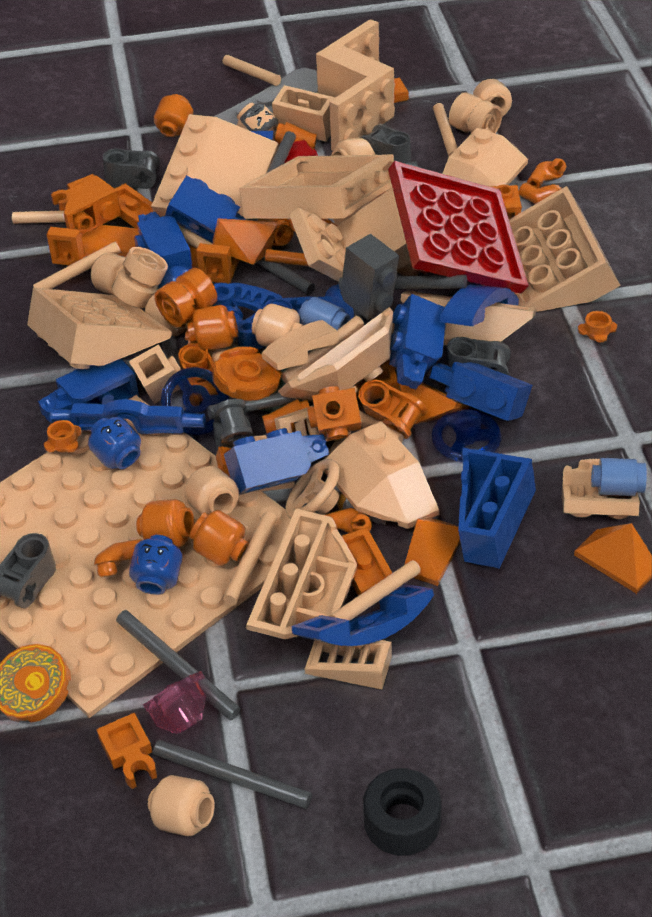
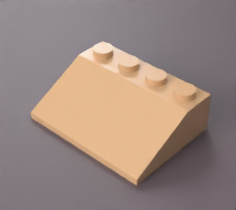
(217, 155)
(560, 255)
(92, 326)

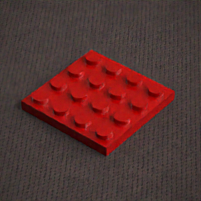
(456, 228)

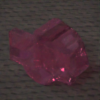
(179, 704)

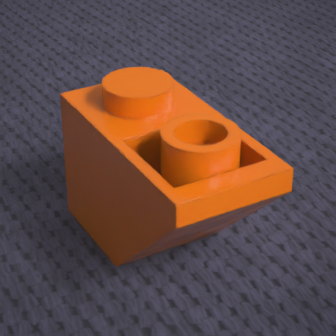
(91, 205)

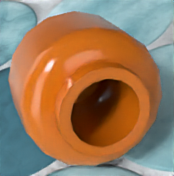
(172, 114)
(213, 327)
(166, 518)
(219, 537)

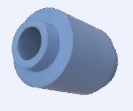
(319, 309)
(619, 477)

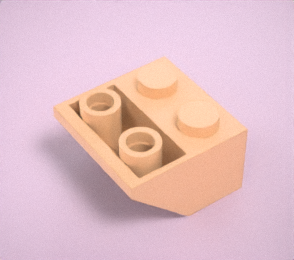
(304, 110)

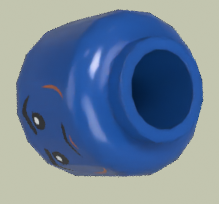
(114, 443)
(155, 564)

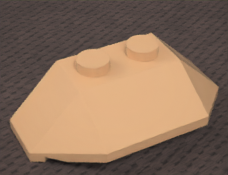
(486, 159)
(498, 323)
(348, 362)
(382, 477)
(305, 578)

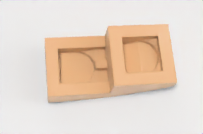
(294, 346)

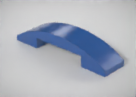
(469, 304)
(394, 614)

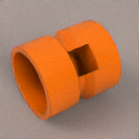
(184, 296)

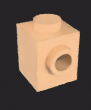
(154, 371)

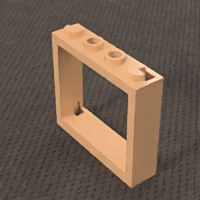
(317, 184)

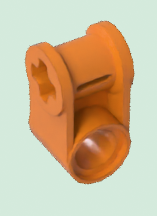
(193, 356)
(397, 408)

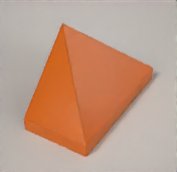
(245, 237)
(435, 401)
(433, 548)
(619, 555)

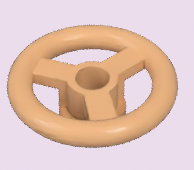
(317, 494)

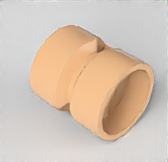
(471, 113)
(139, 276)

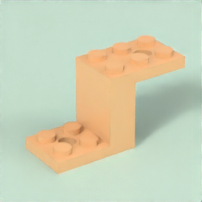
(358, 81)
(326, 244)

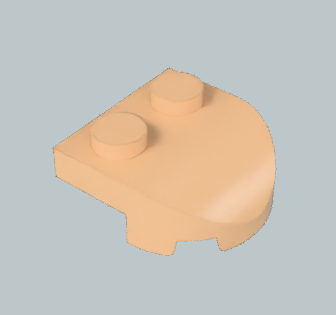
(583, 500)

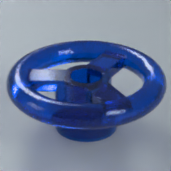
(188, 390)
(468, 430)

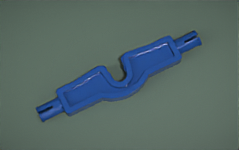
(144, 417)

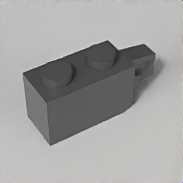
(369, 277)

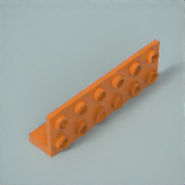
(70, 246)

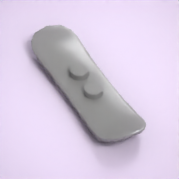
(300, 78)

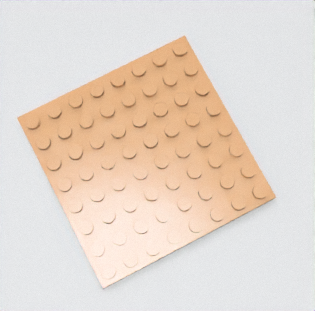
(85, 511)

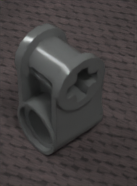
(390, 141)
(128, 167)
(478, 351)
(230, 422)
(26, 569)

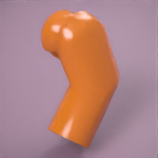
(547, 171)
(537, 194)
(350, 520)
(114, 553)

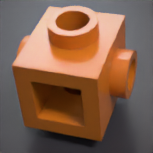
(335, 400)

